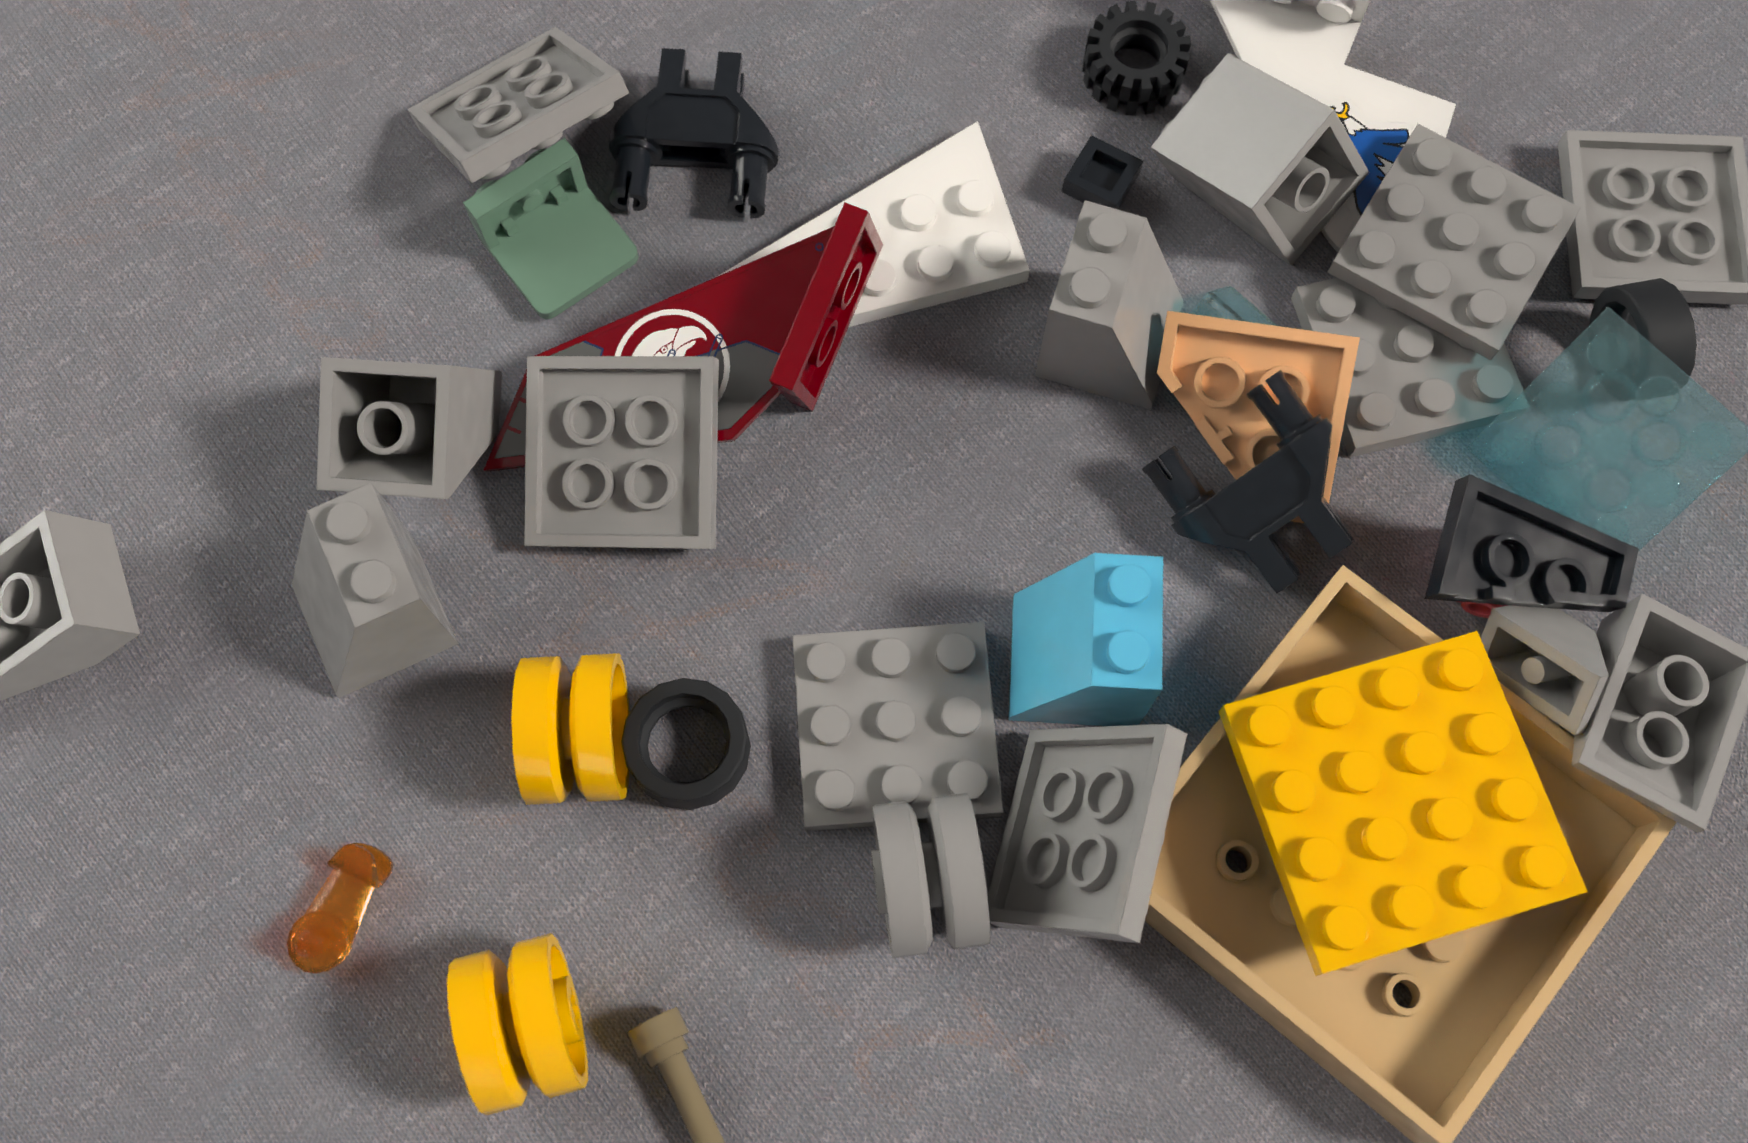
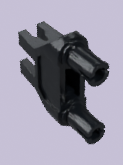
(693, 130)
(1267, 495)

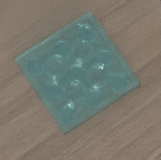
(1613, 435)

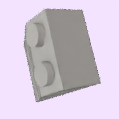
(60, 601)
(1665, 711)

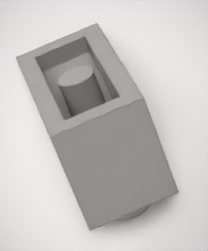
(1547, 661)

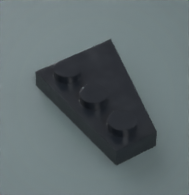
(1525, 555)

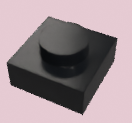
(1102, 174)

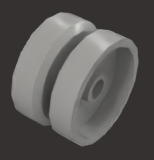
(929, 875)

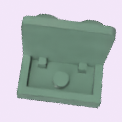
(550, 230)

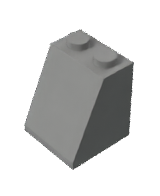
(1262, 156)
(1109, 309)
(403, 425)
(366, 591)

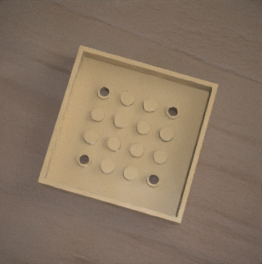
(1470, 989)

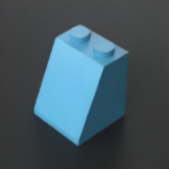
(1089, 643)

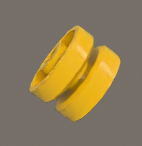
(570, 728)
(516, 1024)

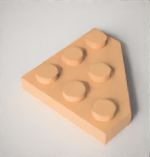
(1220, 360)

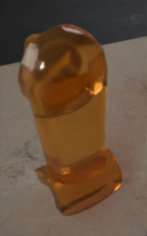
(332, 920)

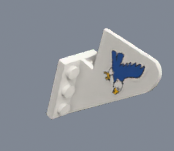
(1307, 49)

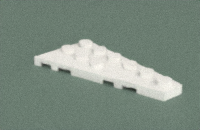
(939, 231)

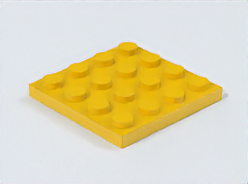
(1399, 802)

